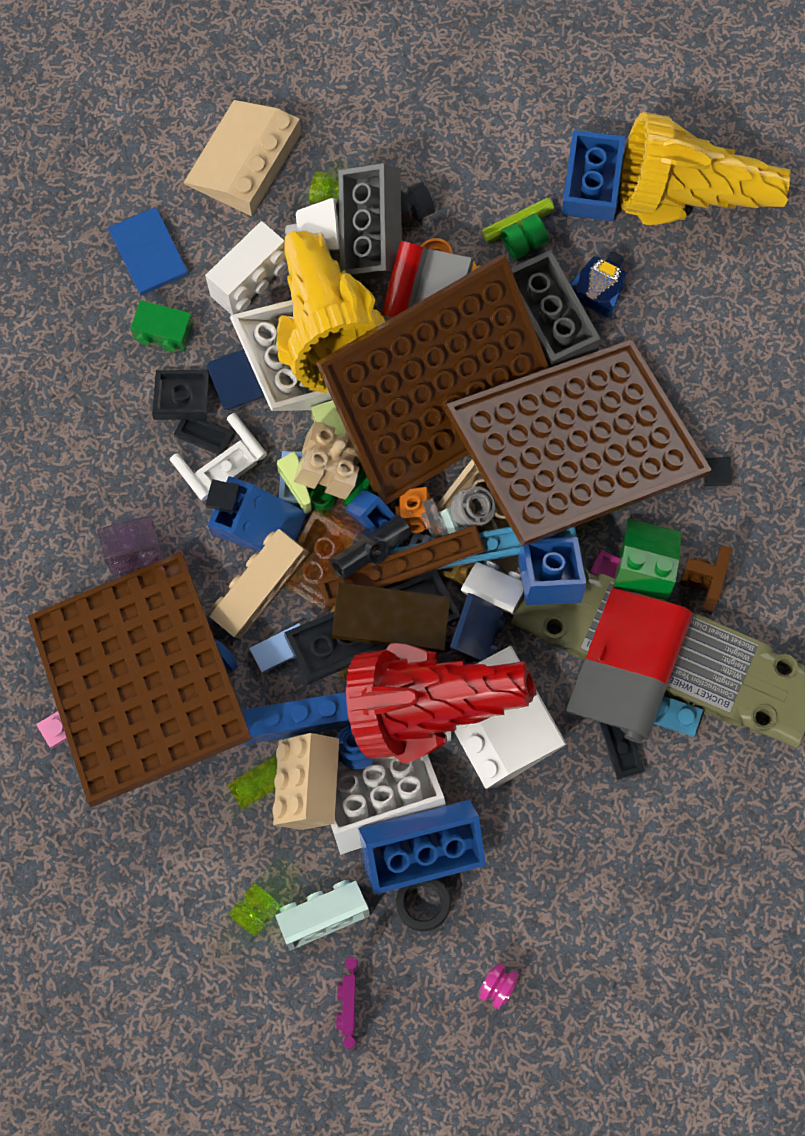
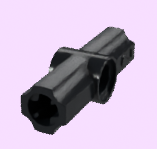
(370, 547)

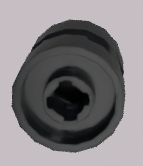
(415, 203)

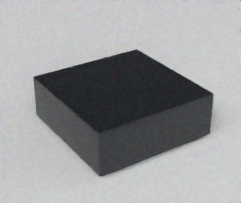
(720, 472)
(222, 496)

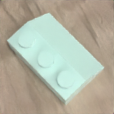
(322, 914)

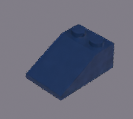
(478, 629)

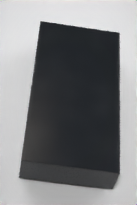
(204, 435)

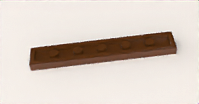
(409, 563)

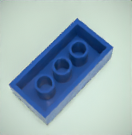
(422, 847)

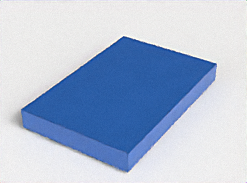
(148, 251)

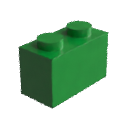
(161, 326)

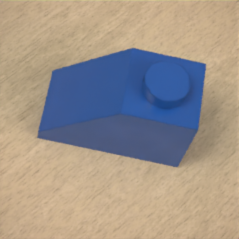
(369, 511)

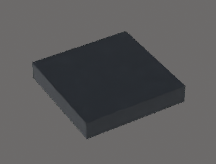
(181, 395)

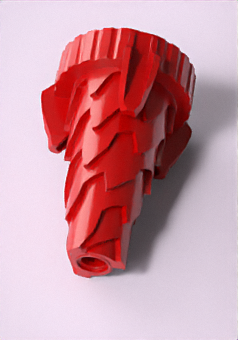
(406, 700)

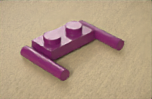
(347, 991)

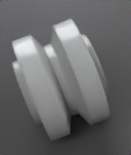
(483, 503)

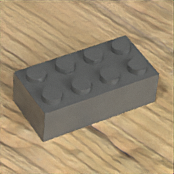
(369, 220)
(555, 310)

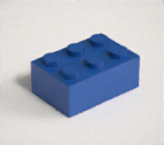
(593, 175)

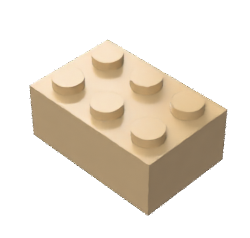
(306, 781)

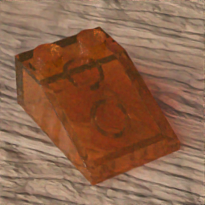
(323, 538)

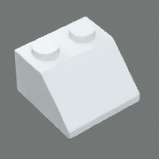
(494, 586)

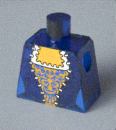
(600, 283)

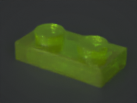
(254, 784)

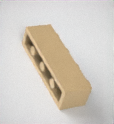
(258, 584)

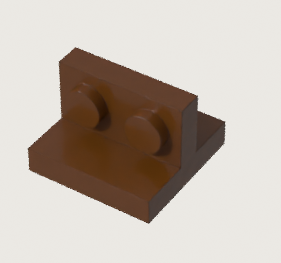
(707, 577)

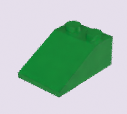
(648, 559)

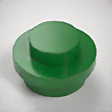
(320, 499)

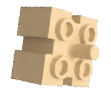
(328, 461)

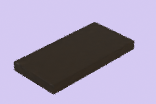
(390, 617)

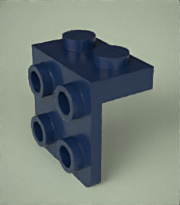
(235, 380)

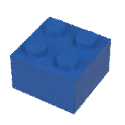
(552, 571)

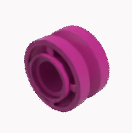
(498, 985)

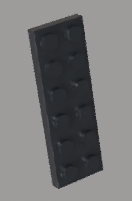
(322, 656)

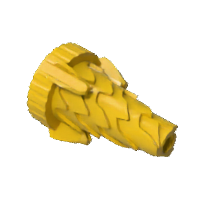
(674, 168)
(327, 308)

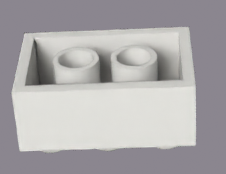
(247, 269)

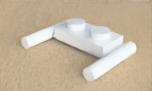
(231, 462)

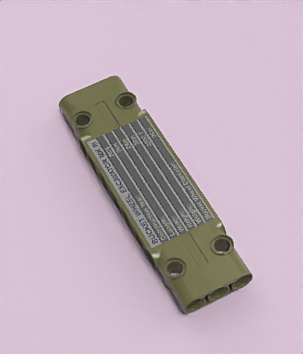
(715, 669)

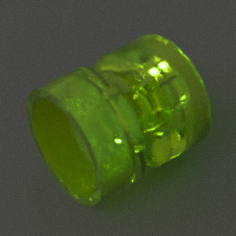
(322, 187)
(247, 918)

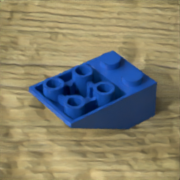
(255, 517)

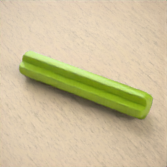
(540, 208)

